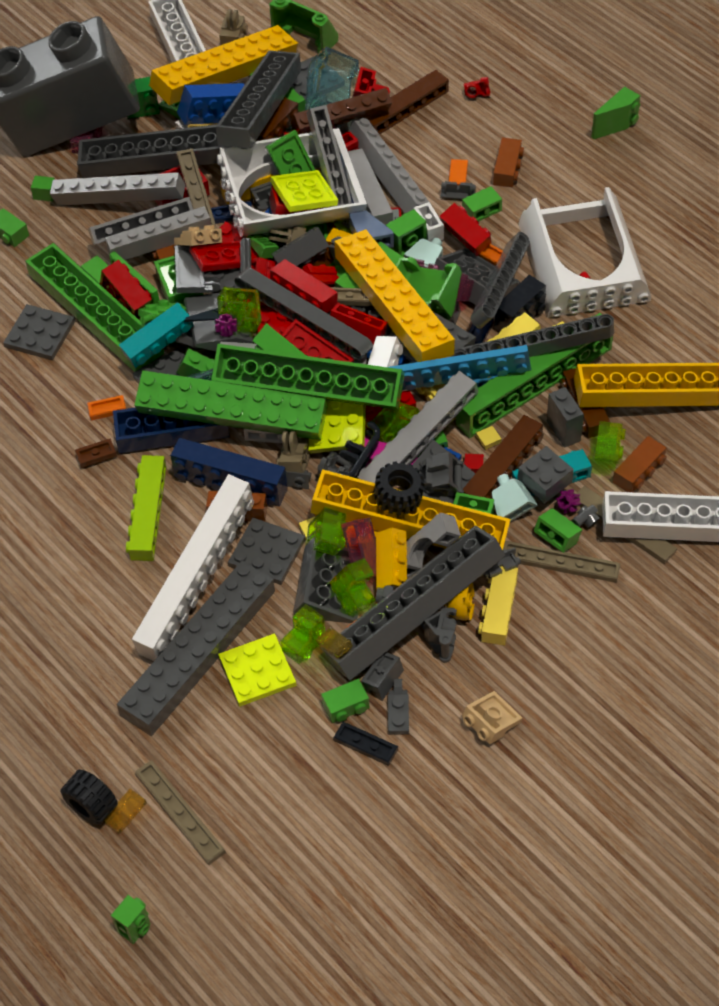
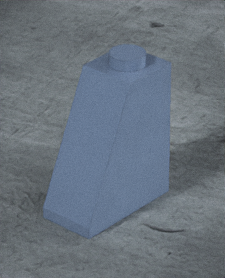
(364, 220)

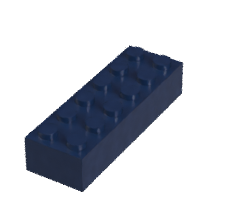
(145, 431)
(212, 465)

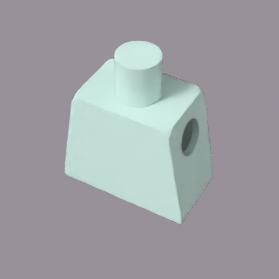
(426, 250)
(512, 498)

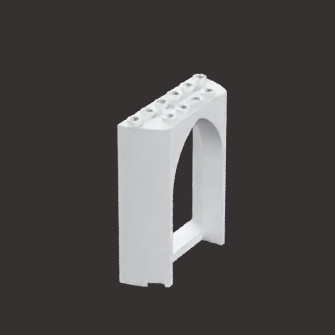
(245, 166)
(568, 291)

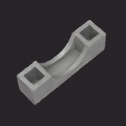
(440, 530)

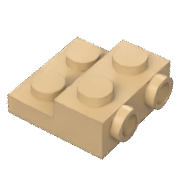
(198, 236)
(490, 717)

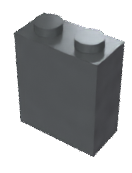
(564, 417)

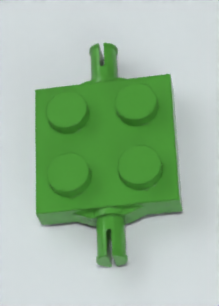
(152, 311)

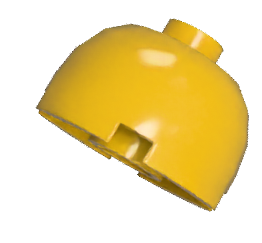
(463, 604)

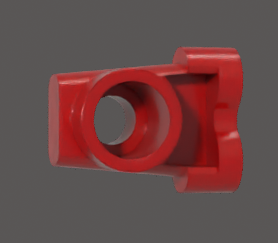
(481, 88)

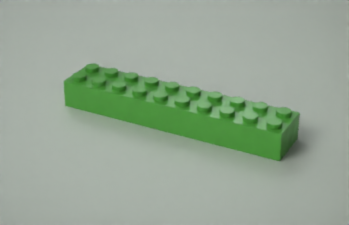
(85, 300)
(310, 376)
(509, 392)
(231, 404)

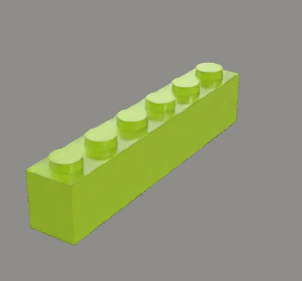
(147, 508)

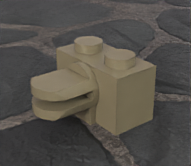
(232, 27)
(290, 234)
(294, 453)

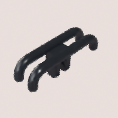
(360, 454)

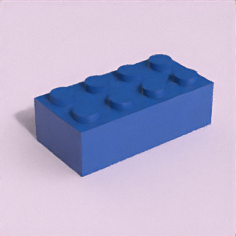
(207, 102)

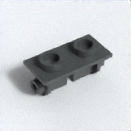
(455, 191)
(298, 480)
(508, 562)

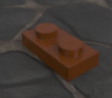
(95, 453)

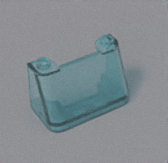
(330, 77)

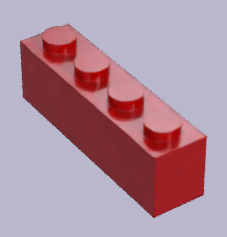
(304, 285)

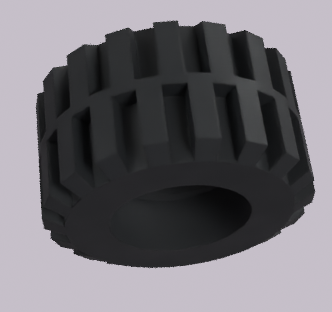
(398, 475)
(89, 797)

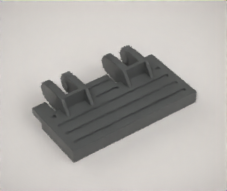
(190, 277)

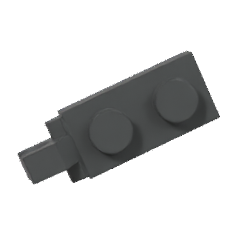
(398, 709)

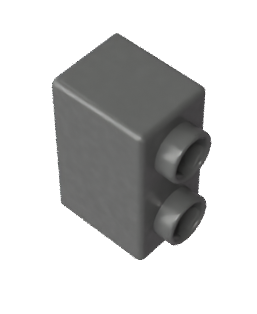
(64, 86)

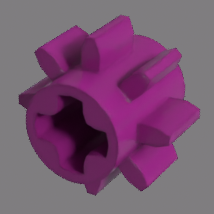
(226, 325)
(568, 501)

